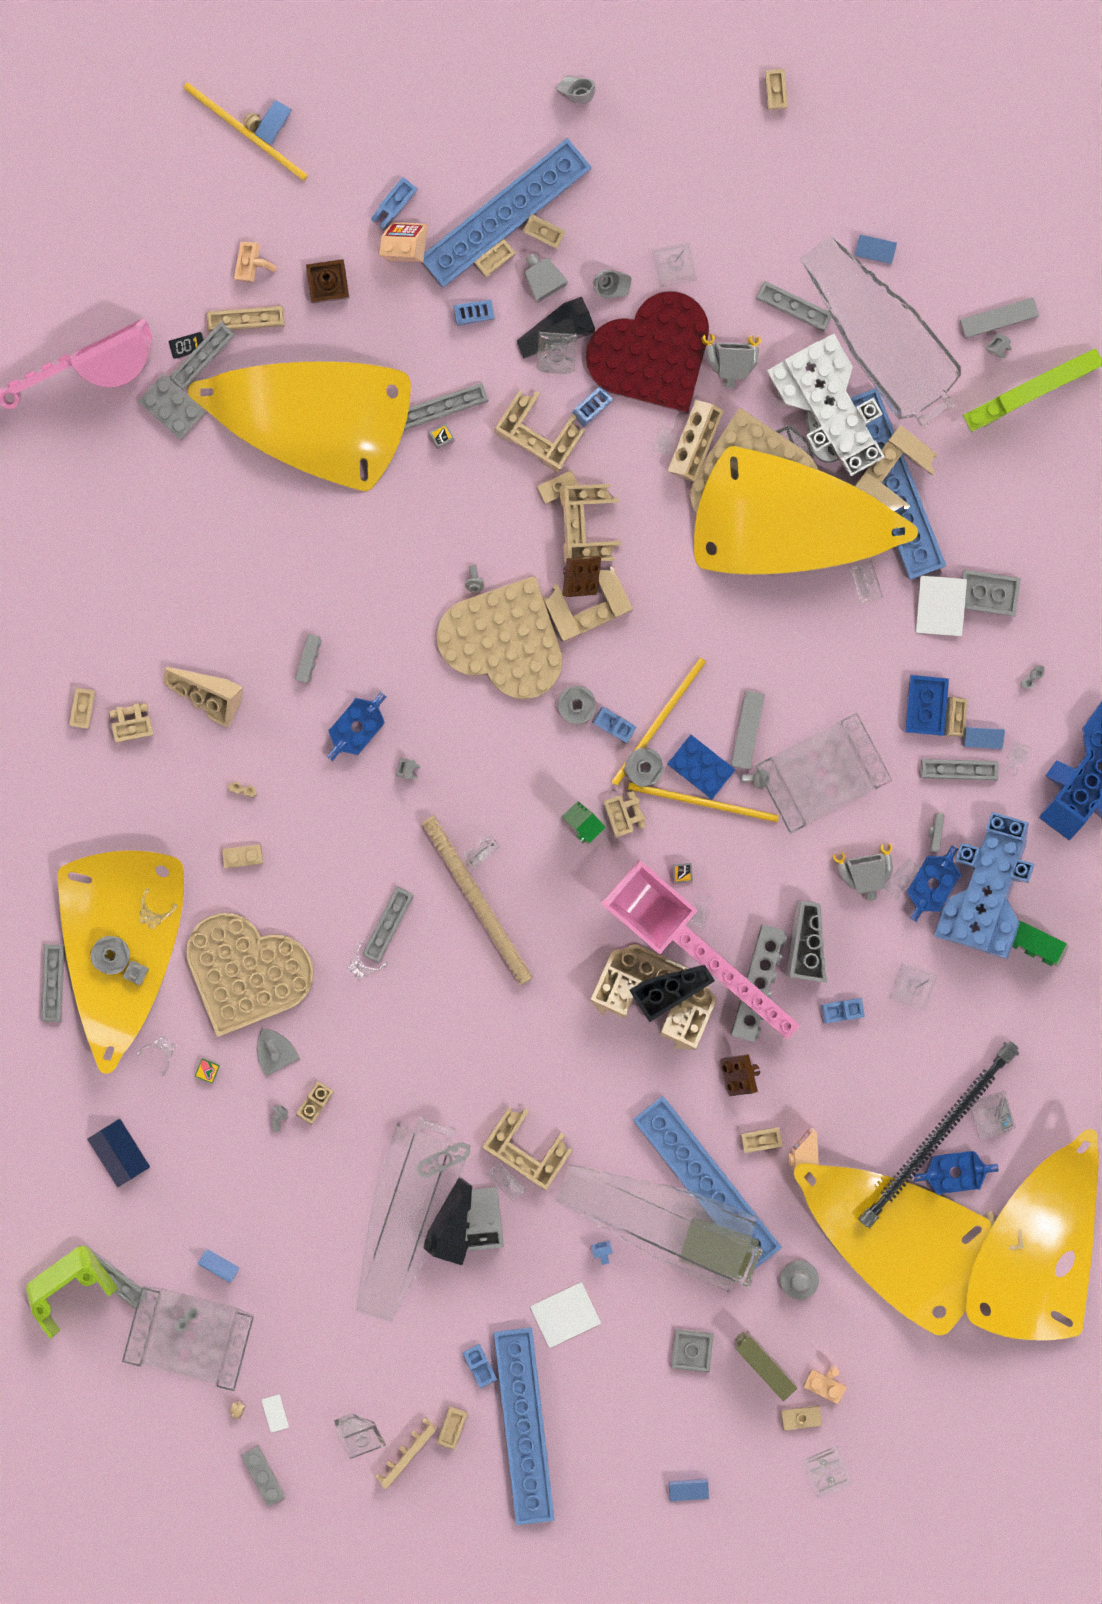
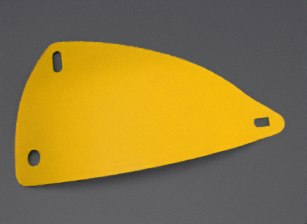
(314, 415)
(788, 518)
(110, 906)
(1055, 1217)
(912, 1249)

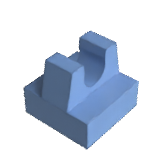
(602, 1250)

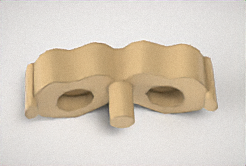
(247, 791)

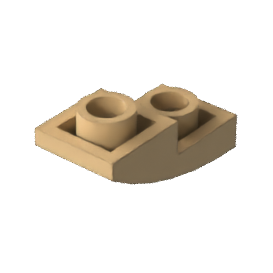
(314, 1103)

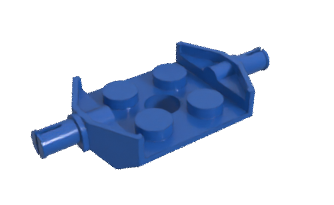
(354, 742)
(945, 872)
(970, 1177)

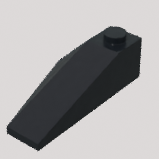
(567, 319)
(666, 991)
(448, 1230)

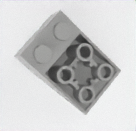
(484, 1220)

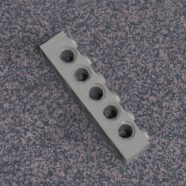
(765, 934)

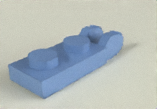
(395, 201)

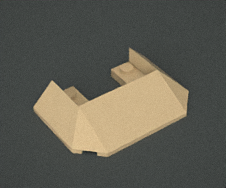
(632, 966)

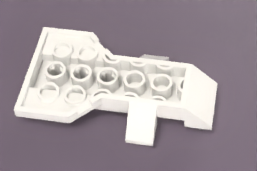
(839, 425)

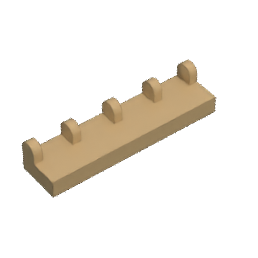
(408, 1454)

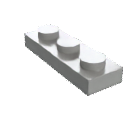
(263, 1476)

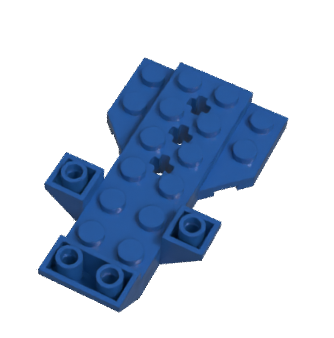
(1080, 786)

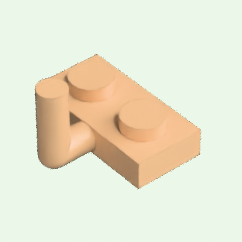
(249, 261)
(825, 1385)

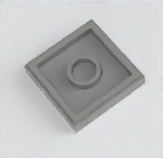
(692, 1350)

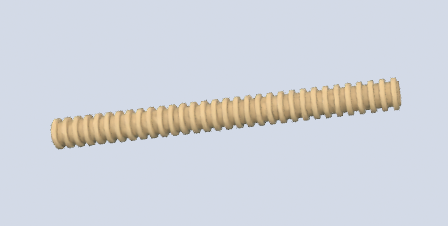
(477, 900)

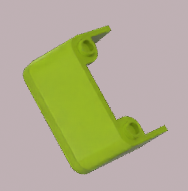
(78, 1264)

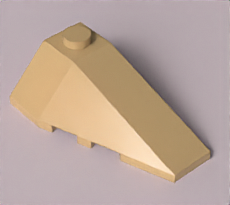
(212, 694)

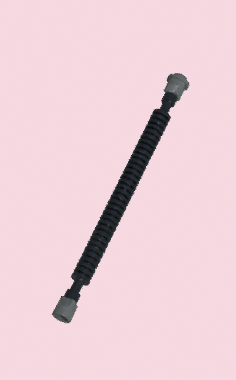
(1004, 1056)

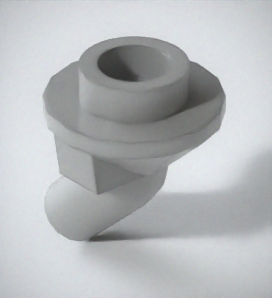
(474, 584)
(753, 778)
(280, 1113)

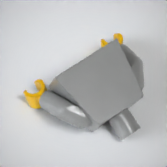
(732, 359)
(867, 872)

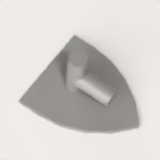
(274, 1051)

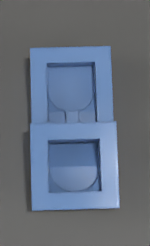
(273, 121)
(614, 724)
(842, 1010)
(480, 1366)

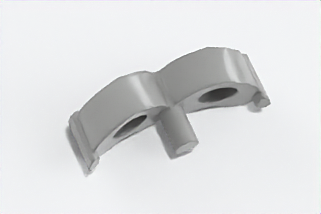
(1028, 682)
(183, 1321)

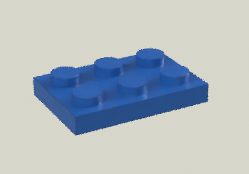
(926, 705)
(701, 767)

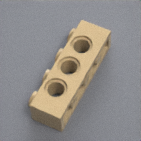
(695, 440)

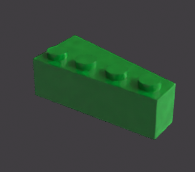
(583, 822)
(1040, 944)

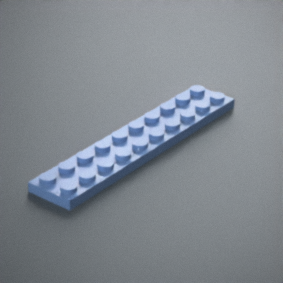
(505, 212)
(922, 553)
(696, 1166)
(524, 1426)

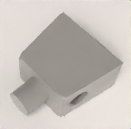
(543, 277)

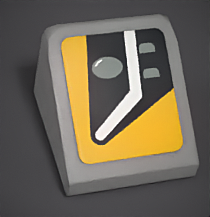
(442, 436)
(682, 873)

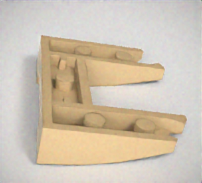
(512, 430)
(900, 443)
(573, 501)
(572, 626)
(500, 1147)

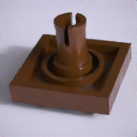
(327, 281)
(581, 576)
(739, 1075)

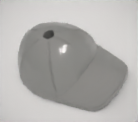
(577, 89)
(613, 285)

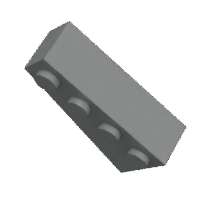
(806, 944)

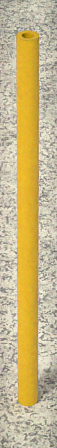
(245, 131)
(664, 713)
(703, 802)

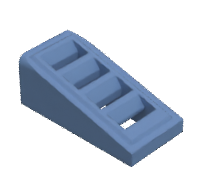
(474, 319)
(581, 418)

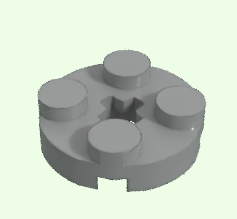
(587, 702)
(633, 769)
(104, 964)

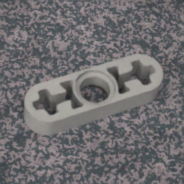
(427, 1161)

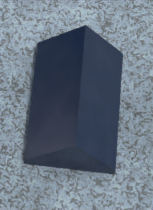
(118, 1152)

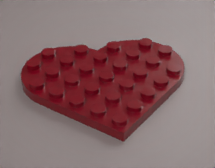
(653, 354)

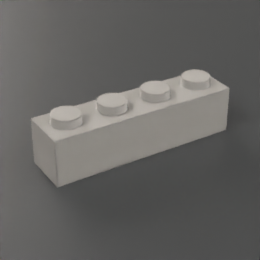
(307, 661)

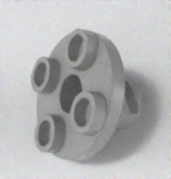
(799, 1279)

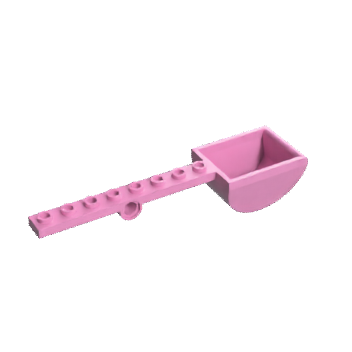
(103, 363)
(660, 916)

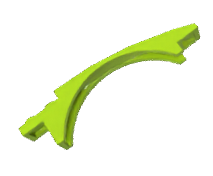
(1032, 389)

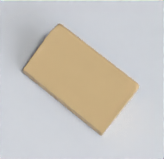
(955, 717)

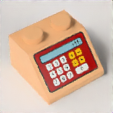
(404, 242)
(805, 1149)

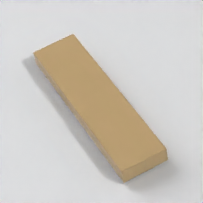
(247, 318)

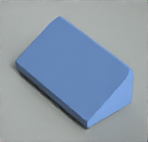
(875, 249)
(984, 738)
(218, 1265)
(689, 1490)

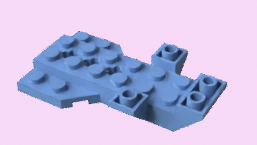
(995, 868)

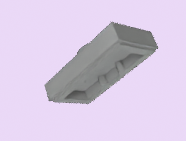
(935, 832)

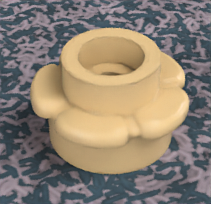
(252, 121)
(237, 1410)

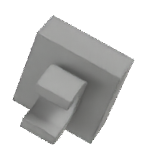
(998, 345)
(406, 768)
(136, 973)

